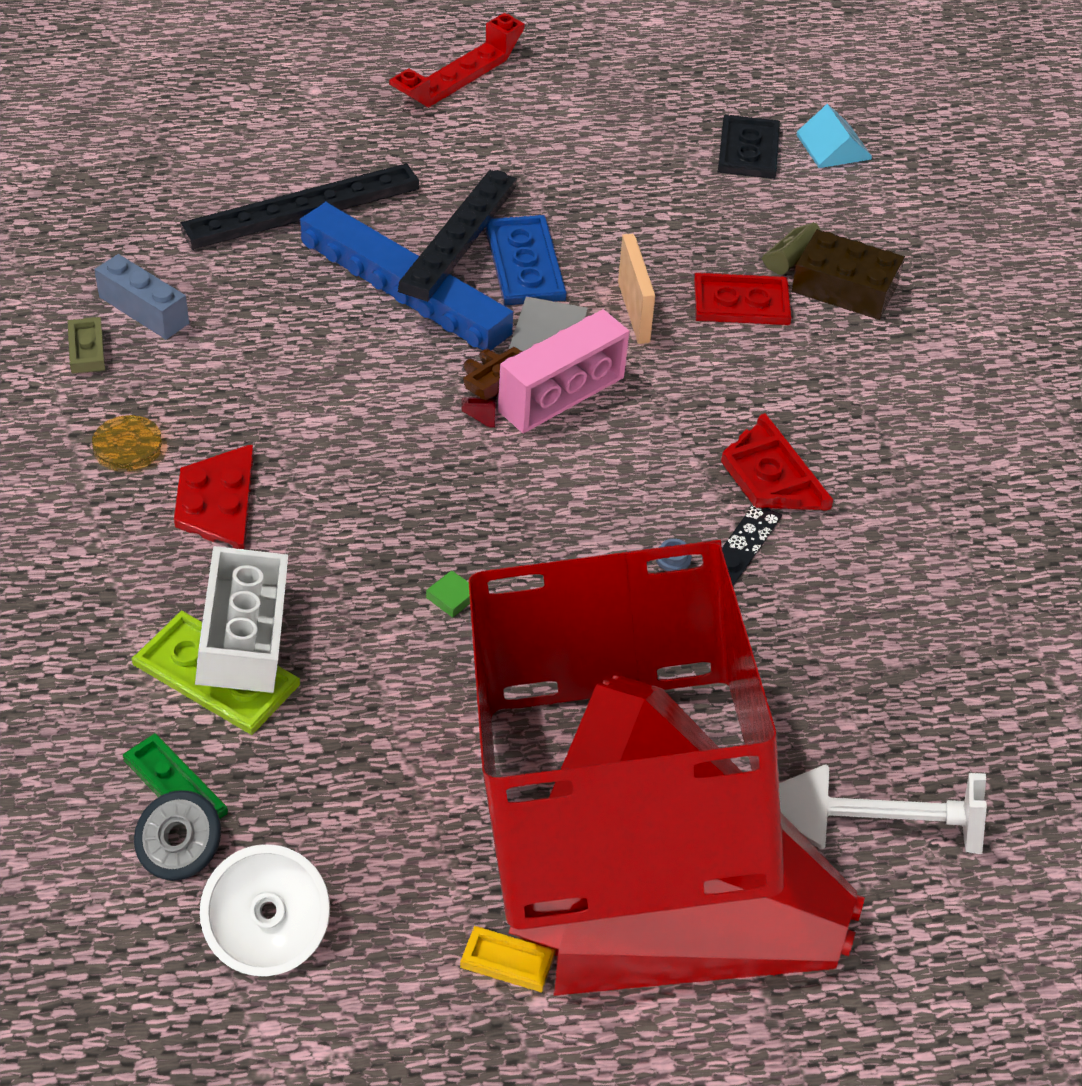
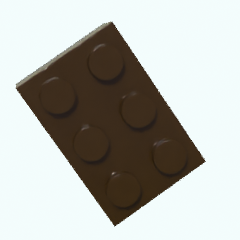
(847, 274)

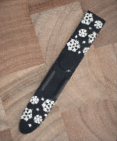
(748, 539)

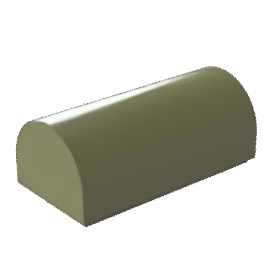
(789, 249)

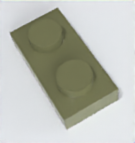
(86, 345)

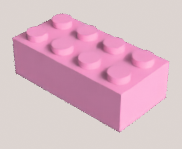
(562, 370)

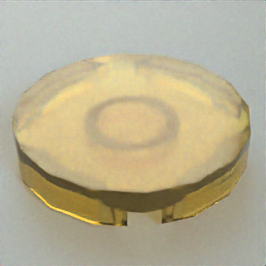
(127, 443)

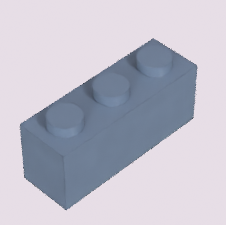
(142, 296)

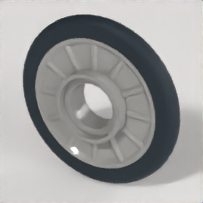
(194, 852)

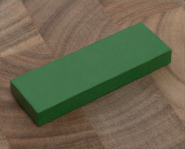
(166, 772)

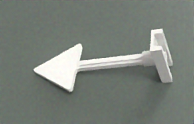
(807, 806)

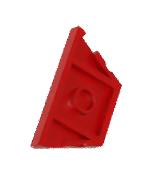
(772, 470)
(216, 497)

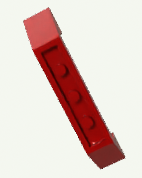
(501, 38)

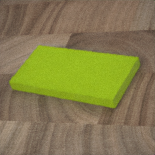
(173, 660)

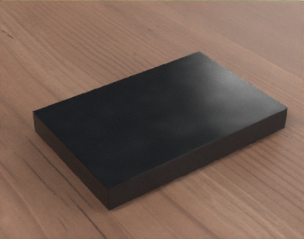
(749, 146)

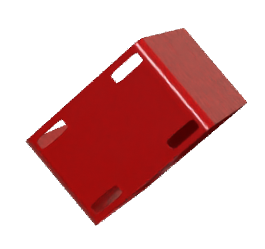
(634, 829)

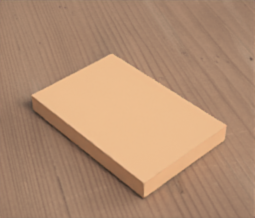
(636, 288)

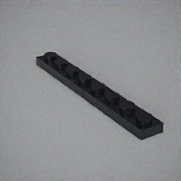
(293, 206)
(457, 236)

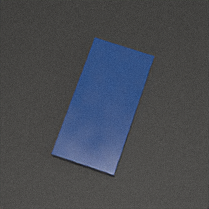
(525, 259)

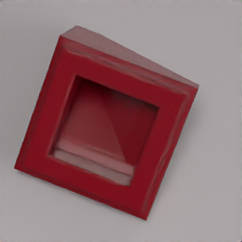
(480, 409)

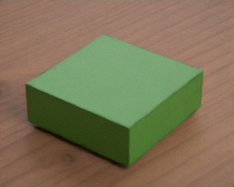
(450, 593)

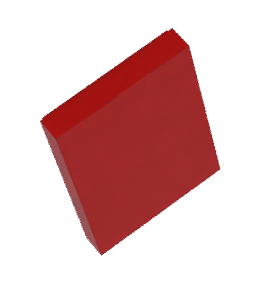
(742, 298)

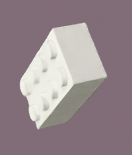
(242, 620)

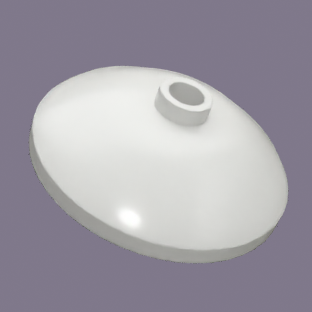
(234, 904)

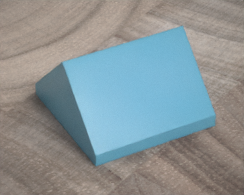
(831, 139)

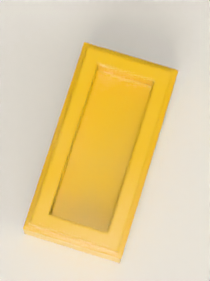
(507, 959)

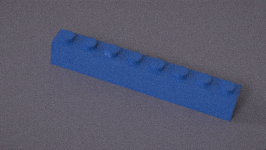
(384, 262)

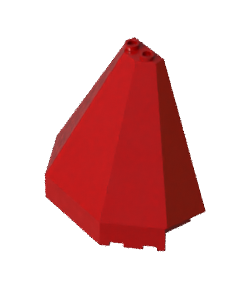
(765, 936)

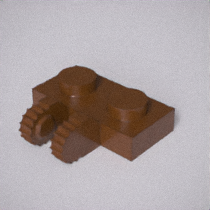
(484, 379)

